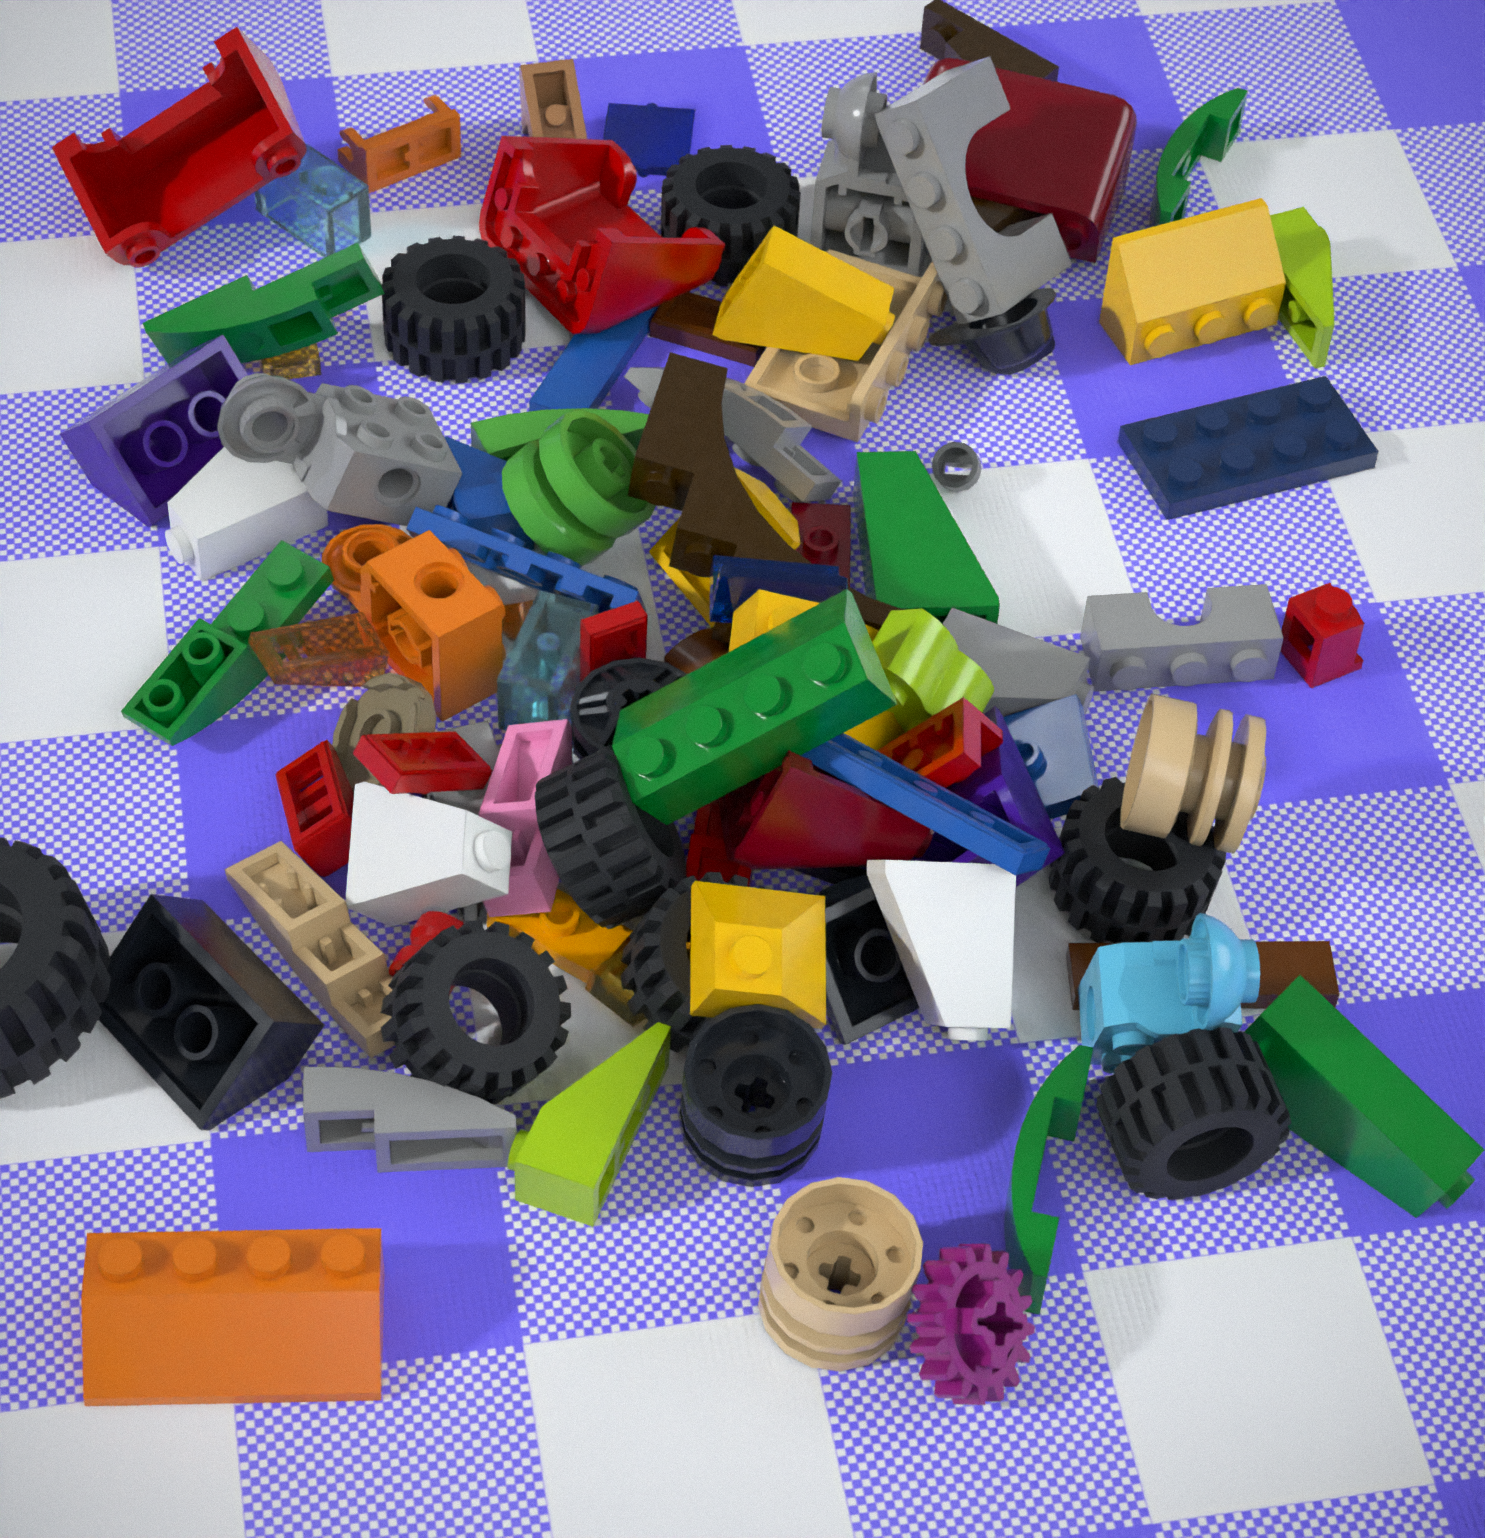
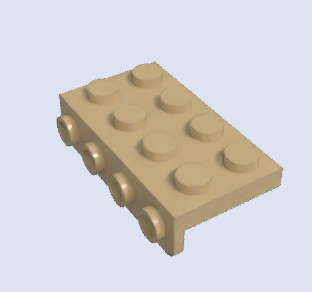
(845, 393)

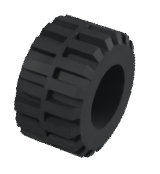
(732, 195)
(453, 309)
(602, 844)
(1122, 900)
(660, 964)
(515, 984)
(1193, 1113)

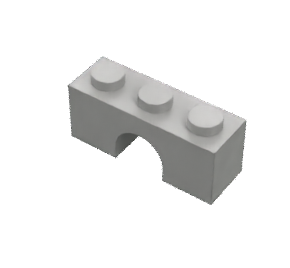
(1138, 649)

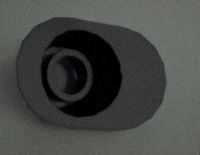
(1008, 340)

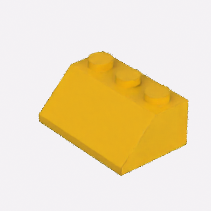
(1192, 282)

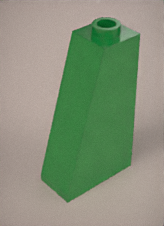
(912, 543)
(1360, 1104)

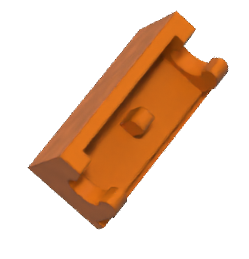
(403, 149)

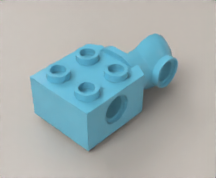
(1164, 988)

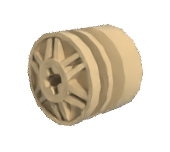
(1194, 773)
(846, 1240)

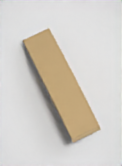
(317, 940)

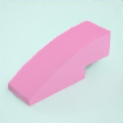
(524, 758)

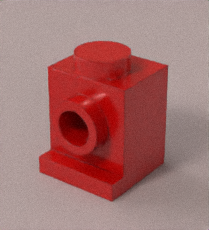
(1331, 625)

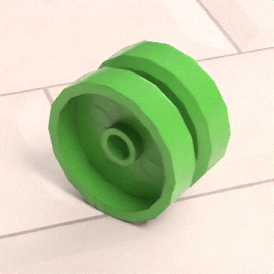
(575, 487)

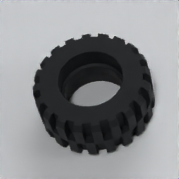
(55, 970)

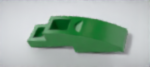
(274, 317)
(214, 661)

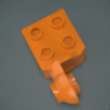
(425, 610)

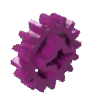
(971, 1324)

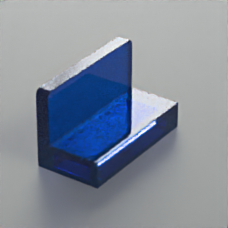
(738, 578)

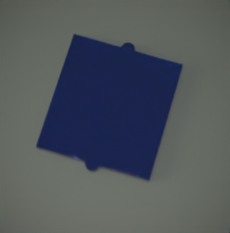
(650, 135)

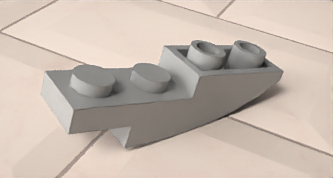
(761, 435)

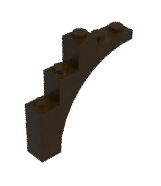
(689, 469)

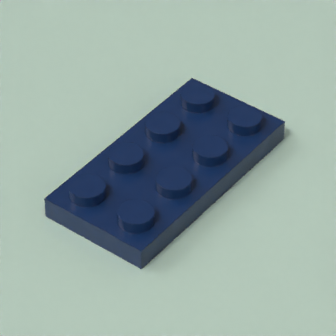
(1247, 447)

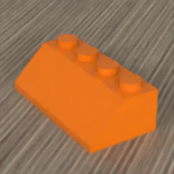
(232, 1317)

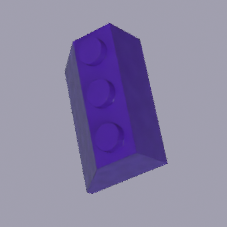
(158, 431)

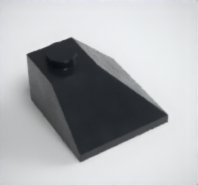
(862, 964)

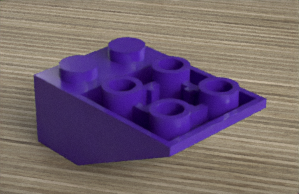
(1007, 792)

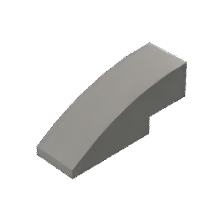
(403, 1118)

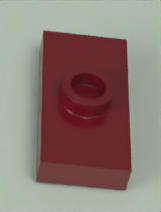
(825, 534)

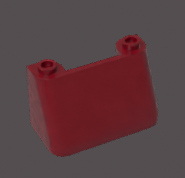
(1054, 154)
(813, 821)

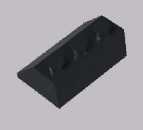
(202, 1010)

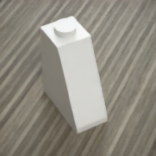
(238, 513)
(421, 856)
(952, 938)

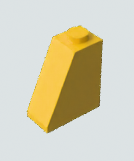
(804, 302)

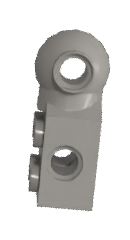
(857, 189)
(347, 445)

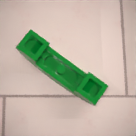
(1204, 133)
(1053, 1114)

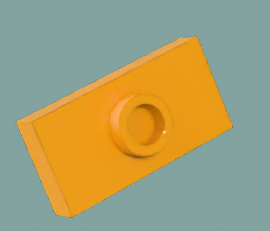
(568, 935)

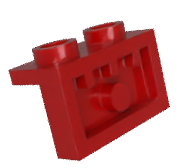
(947, 744)

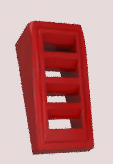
(321, 813)

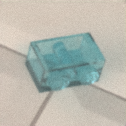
(318, 204)
(543, 662)

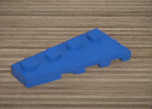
(508, 557)

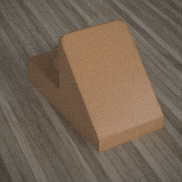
(551, 100)

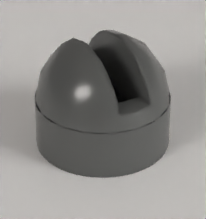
(958, 456)

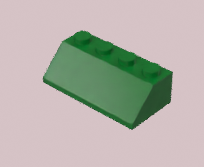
(750, 709)

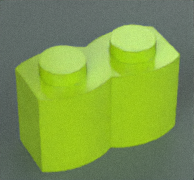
(926, 667)

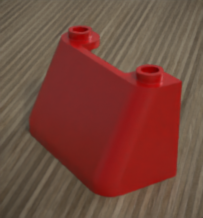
(188, 159)
(577, 240)

